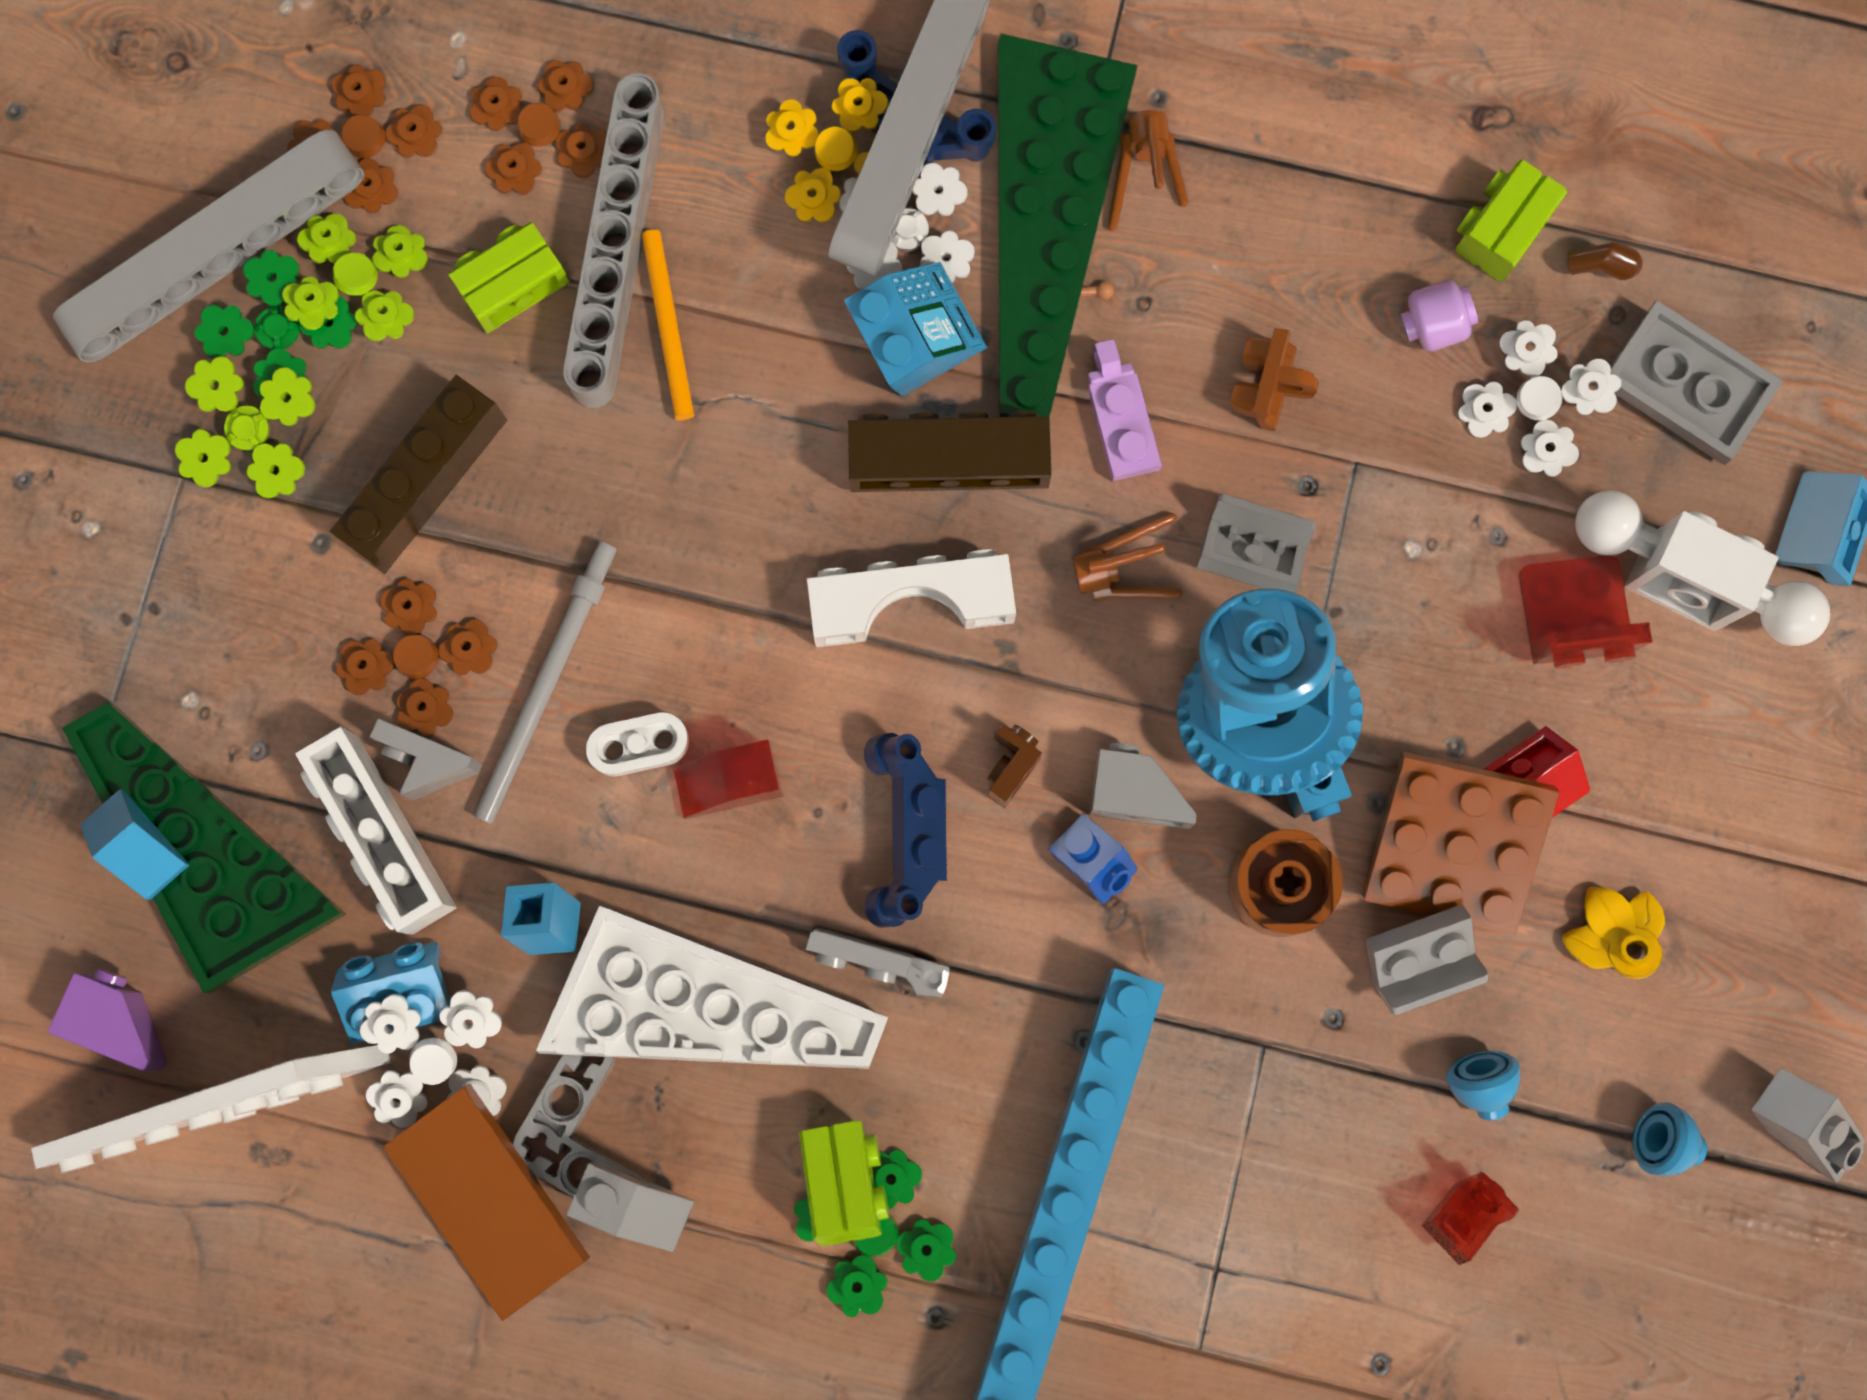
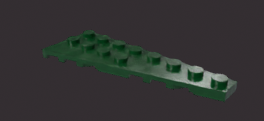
(1055, 161)

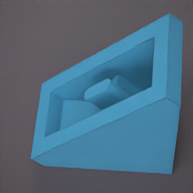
(131, 846)

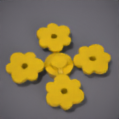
(833, 146)

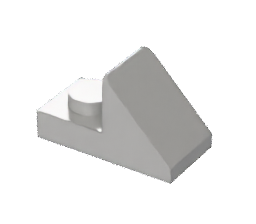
(433, 765)

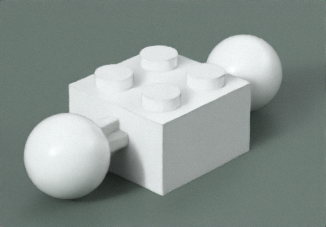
(1702, 569)

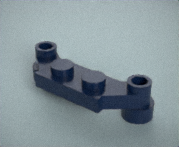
(953, 140)
(916, 829)

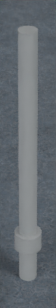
(586, 592)

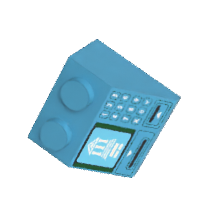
(915, 326)

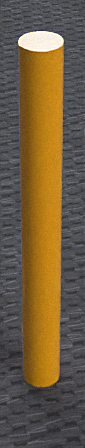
(667, 325)

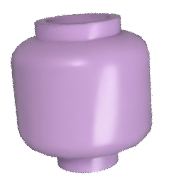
(1439, 315)

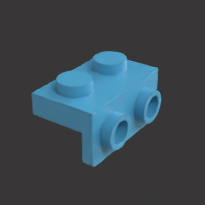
(408, 971)

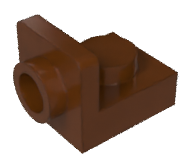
(1011, 774)

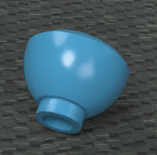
(1485, 1082)
(1668, 1141)

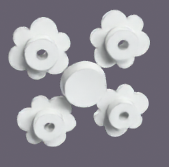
(914, 228)
(1539, 398)
(432, 1058)

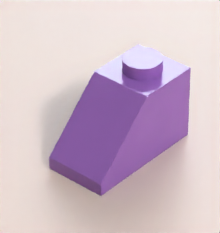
(109, 1020)

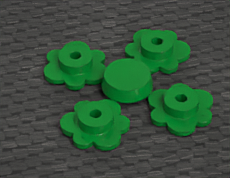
(272, 325)
(908, 1243)

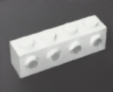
(375, 831)

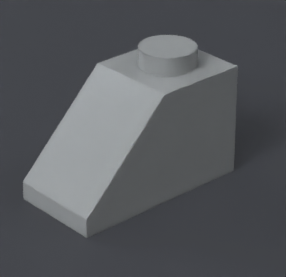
(1136, 790)
(630, 1206)

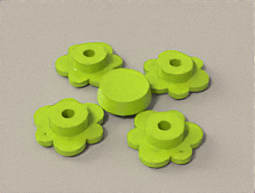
(355, 276)
(245, 427)

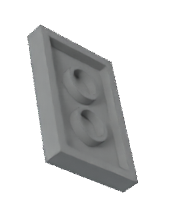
(1693, 382)

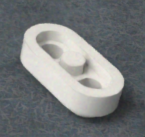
(638, 744)

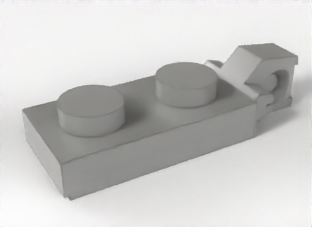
(882, 962)

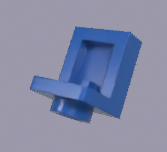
(1094, 858)

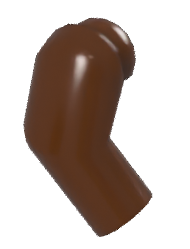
(1609, 258)

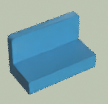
(1826, 525)

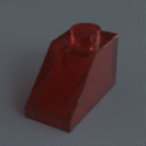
(728, 779)

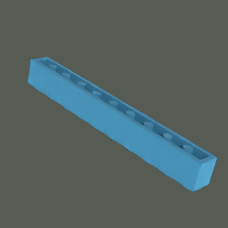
(1070, 1189)

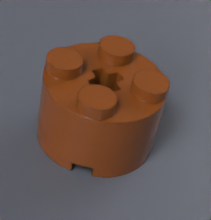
(1305, 862)

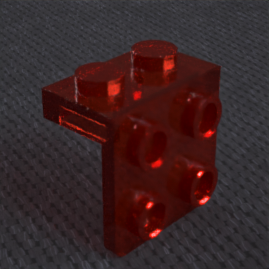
(1579, 612)

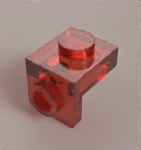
(1469, 1216)

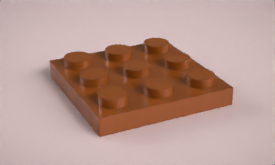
(1460, 840)

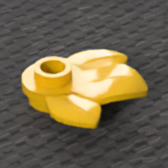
(1614, 926)

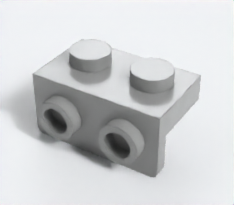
(1255, 544)

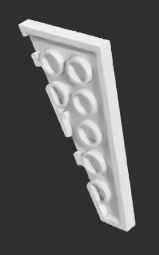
(677, 1000)
(205, 1108)

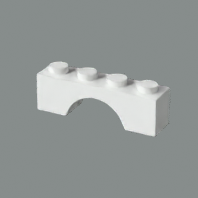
(973, 588)

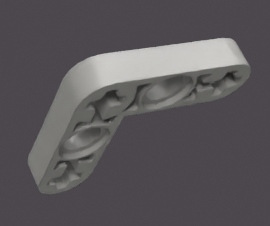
(562, 1128)

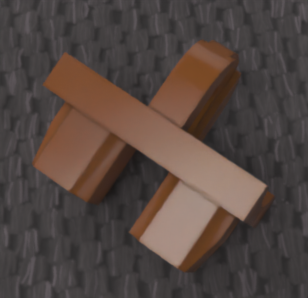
(1279, 379)

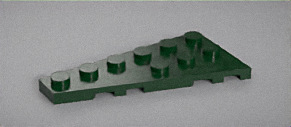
(238, 893)

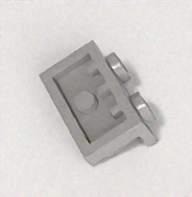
(1425, 960)

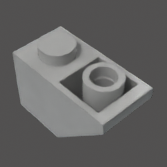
(1810, 1124)

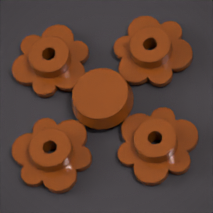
(538, 126)
(367, 136)
(416, 657)

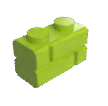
(1510, 220)
(508, 276)
(841, 1183)

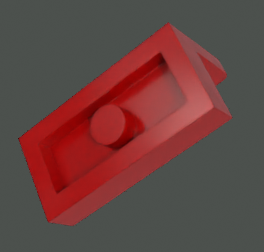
(1547, 760)

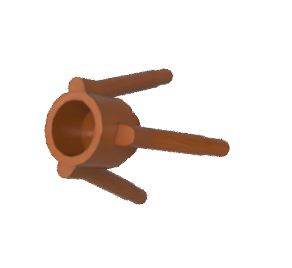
(1150, 142)
(1098, 566)

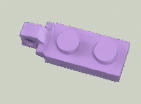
(1121, 415)

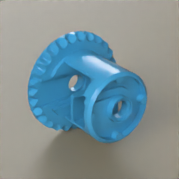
(1260, 659)

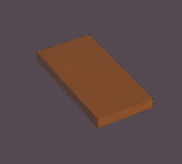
(486, 1202)

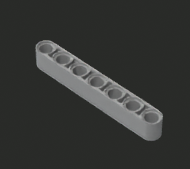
(906, 134)
(610, 218)
(208, 246)

